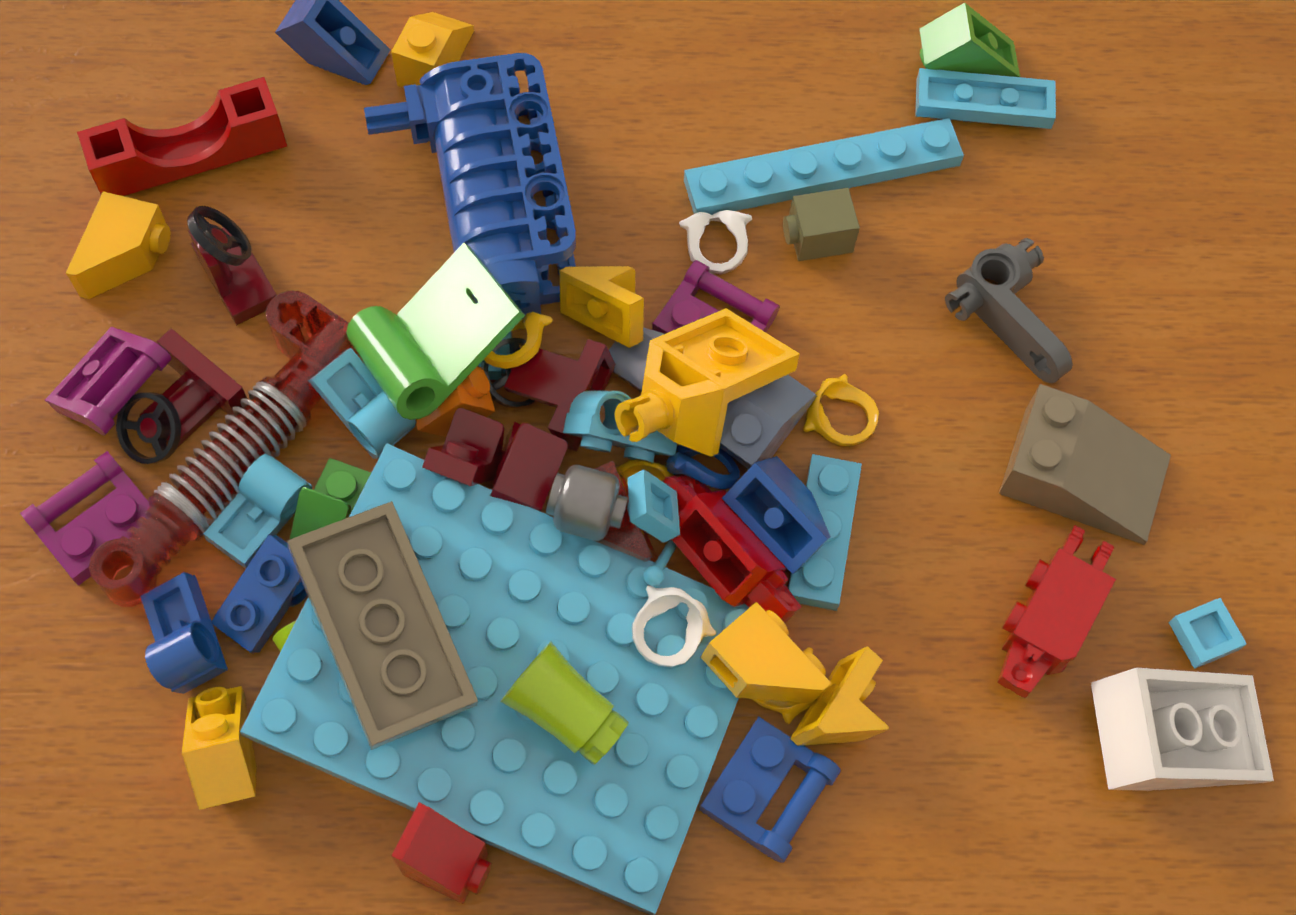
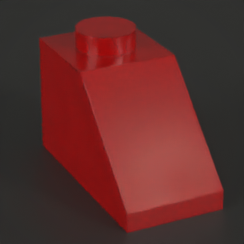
(441, 855)

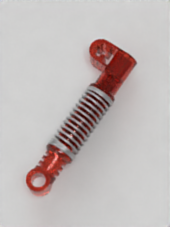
(276, 409)

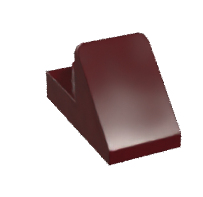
(470, 449)
(528, 465)

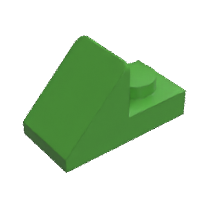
(331, 498)

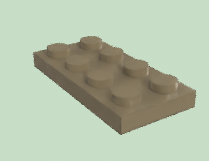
(382, 624)

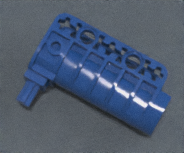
(488, 168)

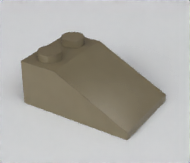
(1085, 466)

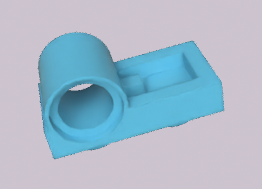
(360, 403)
(585, 423)
(261, 508)

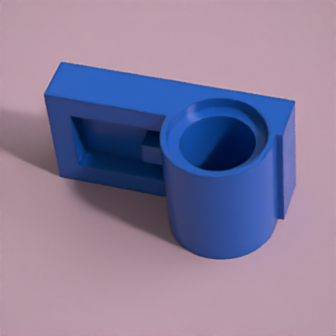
(261, 596)
(184, 636)

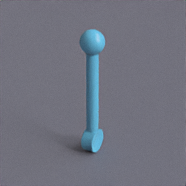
(654, 574)

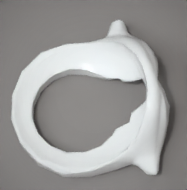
(735, 223)
(658, 603)

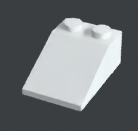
(1180, 730)

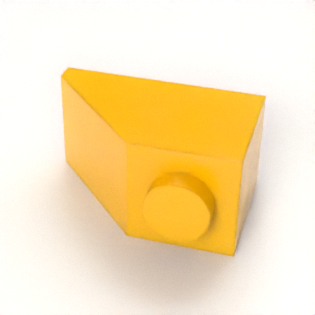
(426, 44)
(117, 244)

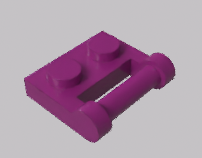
(685, 308)
(107, 378)
(100, 523)

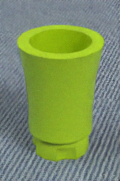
(566, 705)

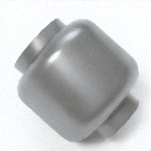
(586, 502)

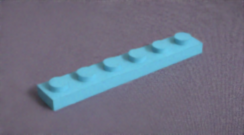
(823, 167)

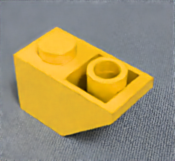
(762, 661)
(213, 750)

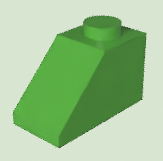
(967, 43)

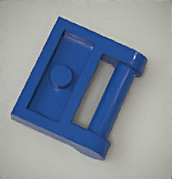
(753, 780)

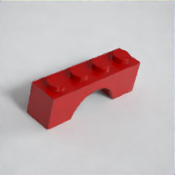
(138, 158)

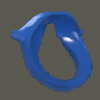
(683, 464)

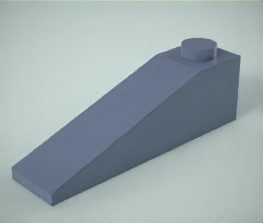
(752, 424)

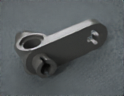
(1005, 312)

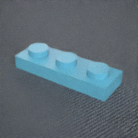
(985, 98)
(835, 491)

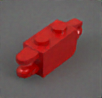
(728, 550)
(1056, 616)

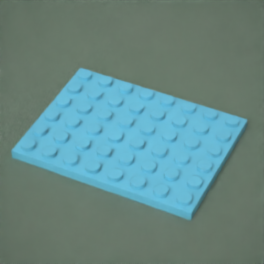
(504, 594)

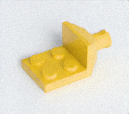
(696, 375)

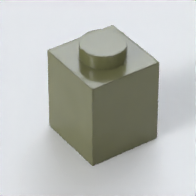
(821, 224)

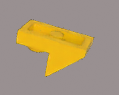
(604, 301)
(839, 710)

